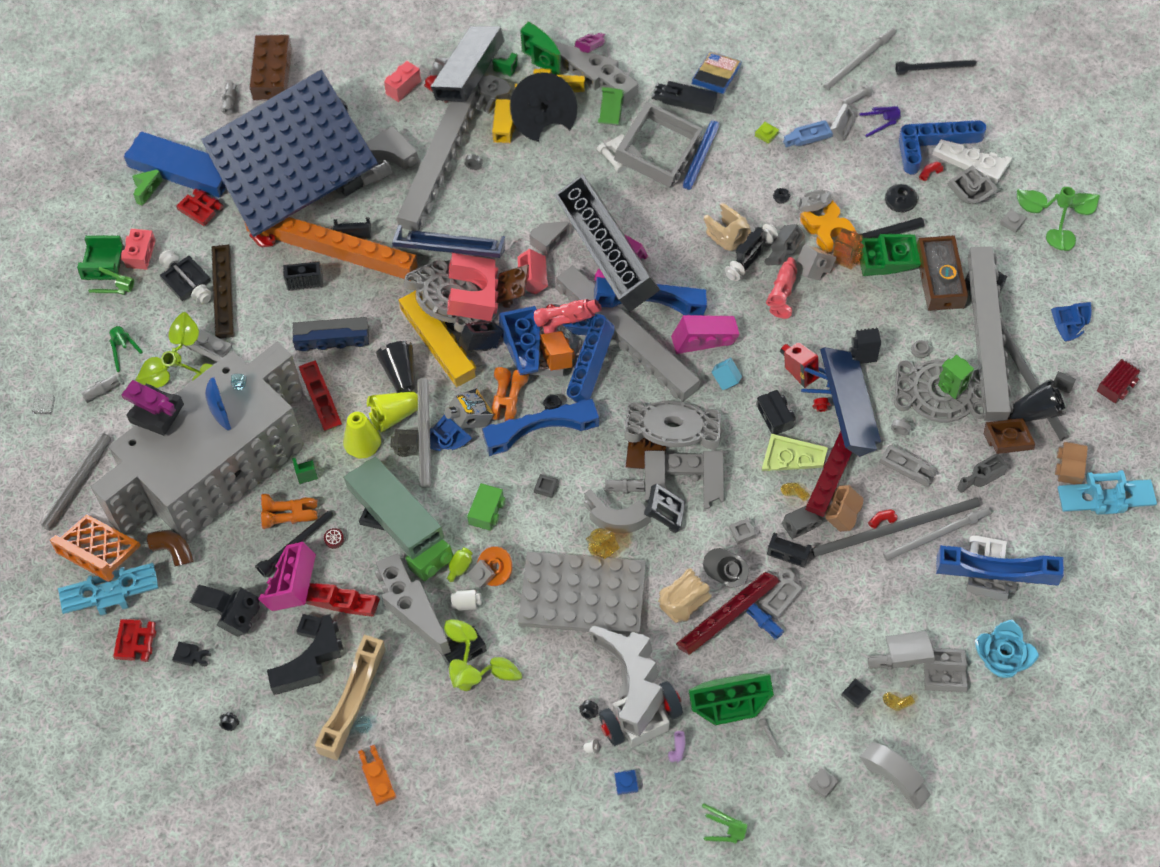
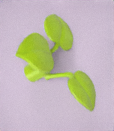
(154, 369)
(466, 676)

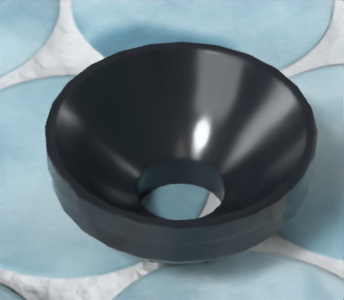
(901, 203)

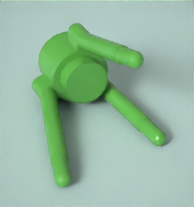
(123, 283)
(735, 827)

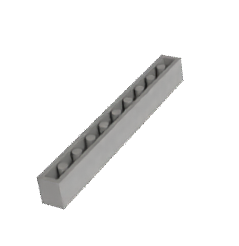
(435, 163)
(988, 334)
(634, 339)

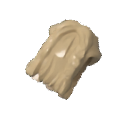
(727, 235)
(684, 596)

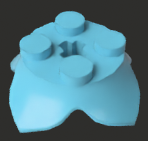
(1007, 638)

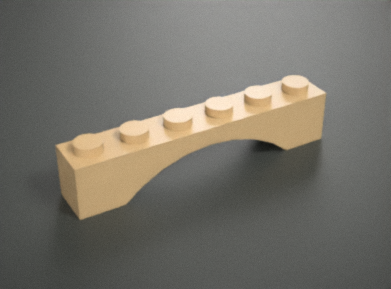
(337, 728)

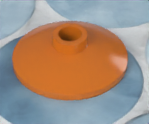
(493, 556)

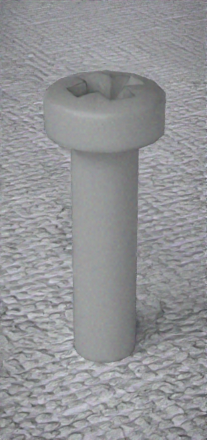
(865, 92)

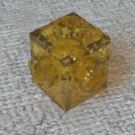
(602, 543)

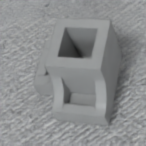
(815, 262)

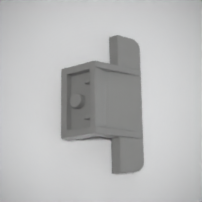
(210, 346)

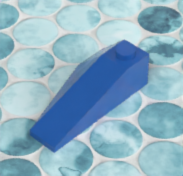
(521, 338)

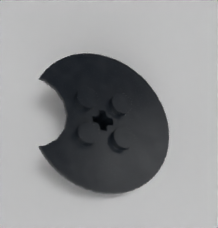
(542, 101)

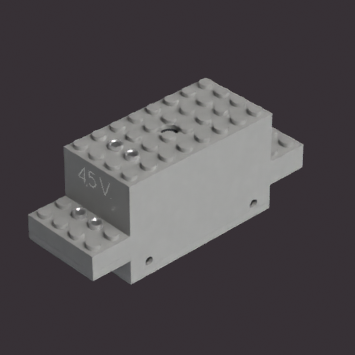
(199, 463)

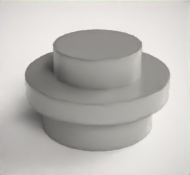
(920, 349)

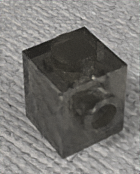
(405, 442)

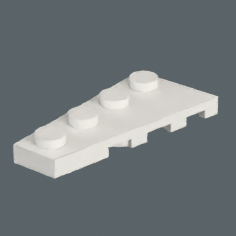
(961, 157)

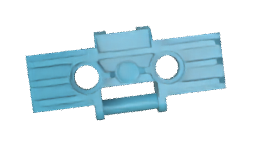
(1108, 500)
(109, 592)

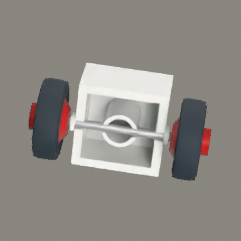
(658, 725)

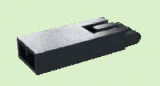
(690, 97)

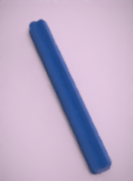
(700, 155)

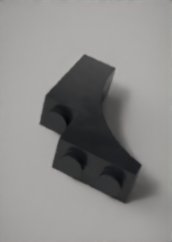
(307, 667)

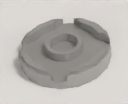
(814, 200)

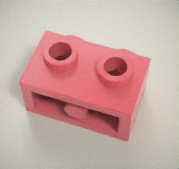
(402, 81)
(138, 249)
(537, 270)

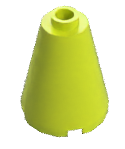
(391, 408)
(360, 436)

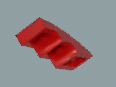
(320, 395)
(341, 600)

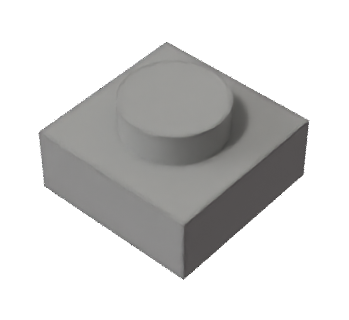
(1012, 221)
(742, 531)
(481, 574)
(822, 783)

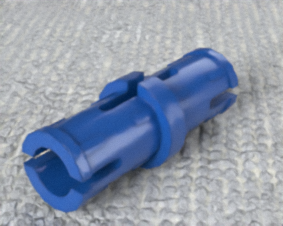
(765, 621)

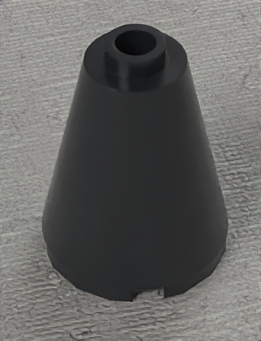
(399, 365)
(1039, 403)

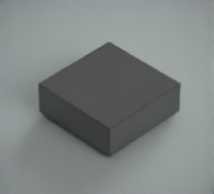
(1064, 382)
(546, 486)

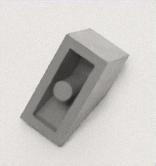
(548, 236)

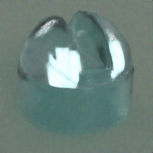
(238, 381)
(363, 727)

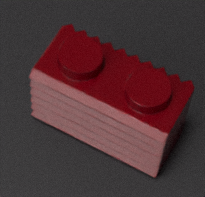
(1118, 381)

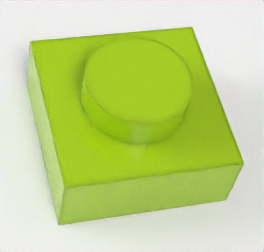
(766, 132)

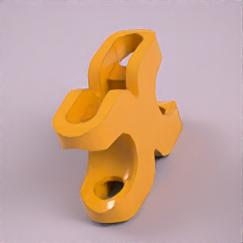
(826, 225)

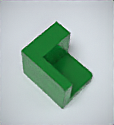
(506, 66)
(305, 471)

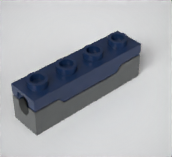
(330, 333)

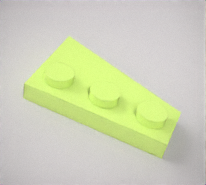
(792, 454)

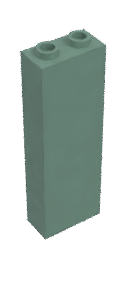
(394, 507)

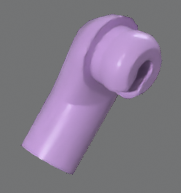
(679, 738)

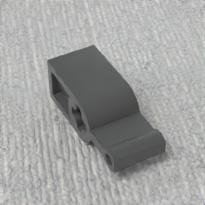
(785, 244)
(984, 473)
(801, 522)

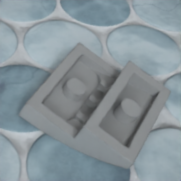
(910, 649)
(947, 671)

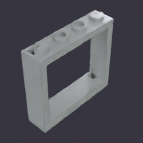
(669, 121)

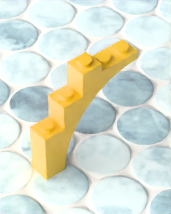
(503, 124)

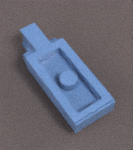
(808, 134)

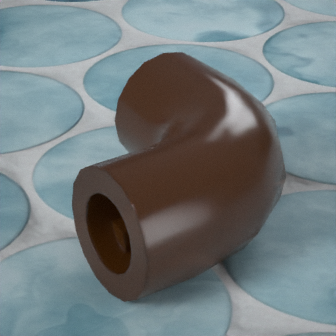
(173, 543)

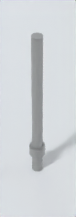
(880, 40)
(970, 518)

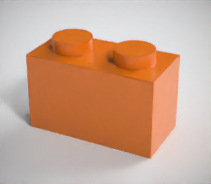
(556, 350)

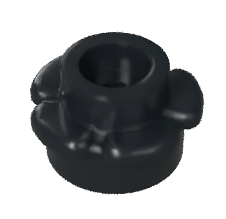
(781, 199)
(552, 399)
(588, 709)
(228, 721)

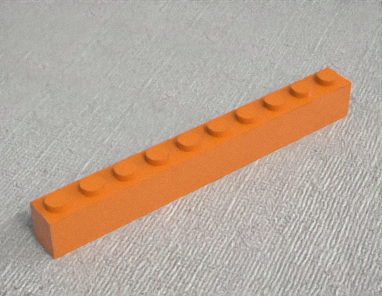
(343, 247)

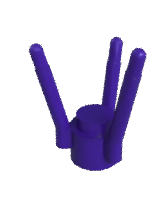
(889, 113)

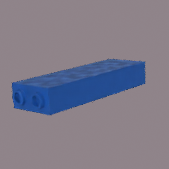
(175, 163)

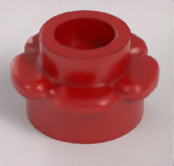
(821, 404)

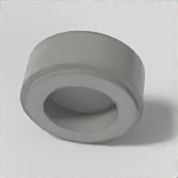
(900, 427)

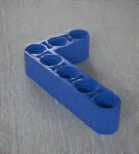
(930, 134)
(590, 360)

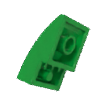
(540, 48)
(889, 254)

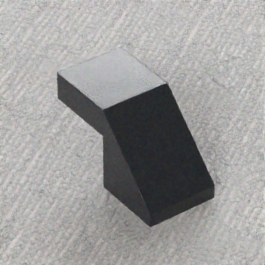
(209, 599)

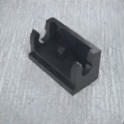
(359, 230)
(788, 551)

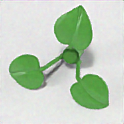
(1081, 202)

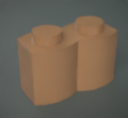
(1072, 463)
(844, 508)

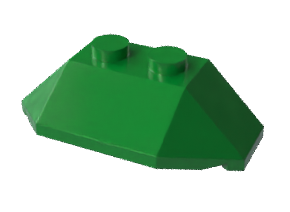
(731, 698)

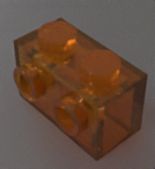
(848, 248)

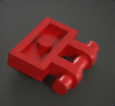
(198, 211)
(128, 638)

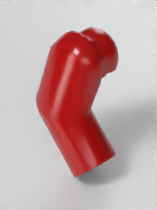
(928, 169)
(264, 241)
(881, 516)

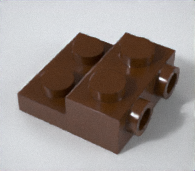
(1008, 436)

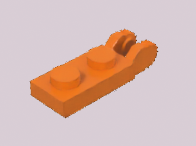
(377, 778)

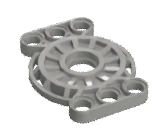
(432, 291)
(921, 392)
(653, 425)

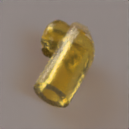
(794, 489)
(897, 703)

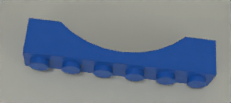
(682, 299)
(577, 416)
(1037, 570)

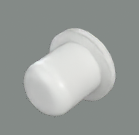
(592, 747)

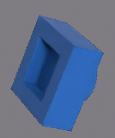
(626, 782)

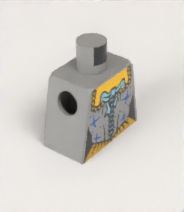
(469, 410)

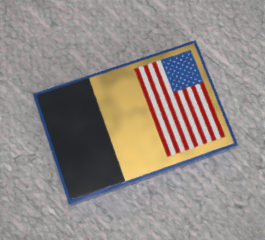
(716, 72)

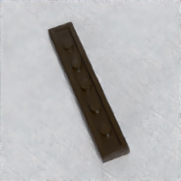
(222, 291)

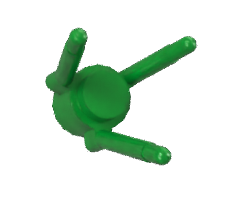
(119, 337)

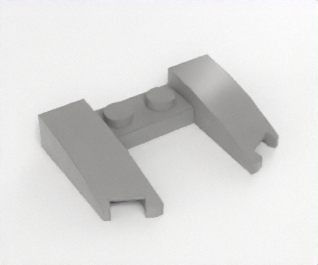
(706, 464)

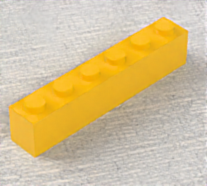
(439, 341)

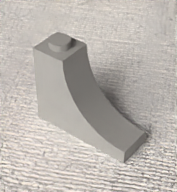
(393, 148)

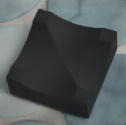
(156, 423)

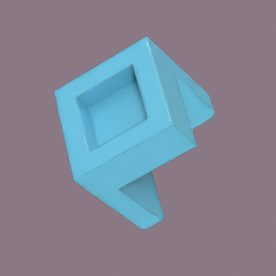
(726, 374)

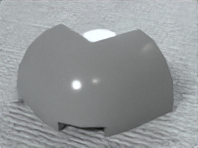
(971, 186)

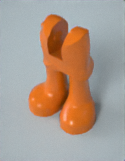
(503, 378)
(300, 510)

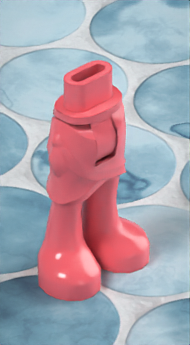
(782, 289)
(567, 313)

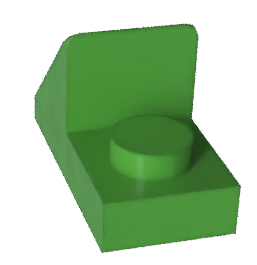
(146, 185)

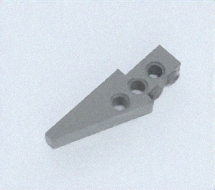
(598, 70)
(419, 614)

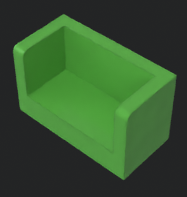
(611, 106)

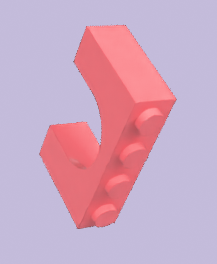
(473, 303)

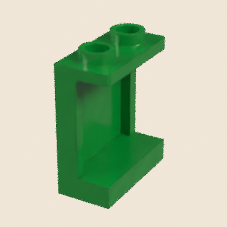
(101, 252)

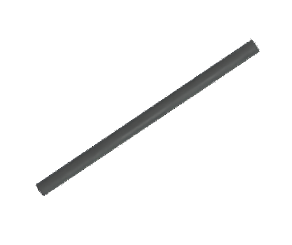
(1031, 381)
(895, 527)

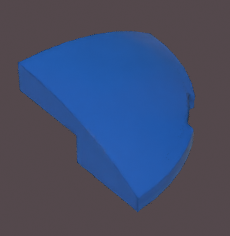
(1072, 319)
(215, 404)
(447, 435)

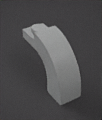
(617, 521)
(897, 770)

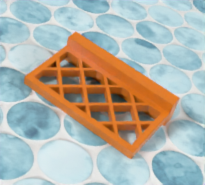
(85, 556)

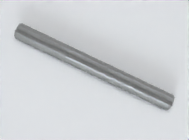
(424, 433)
(75, 482)

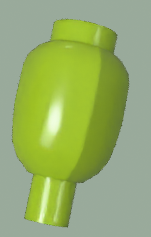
(459, 564)

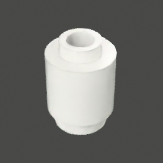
(466, 600)

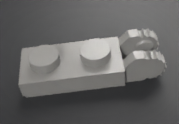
(907, 465)

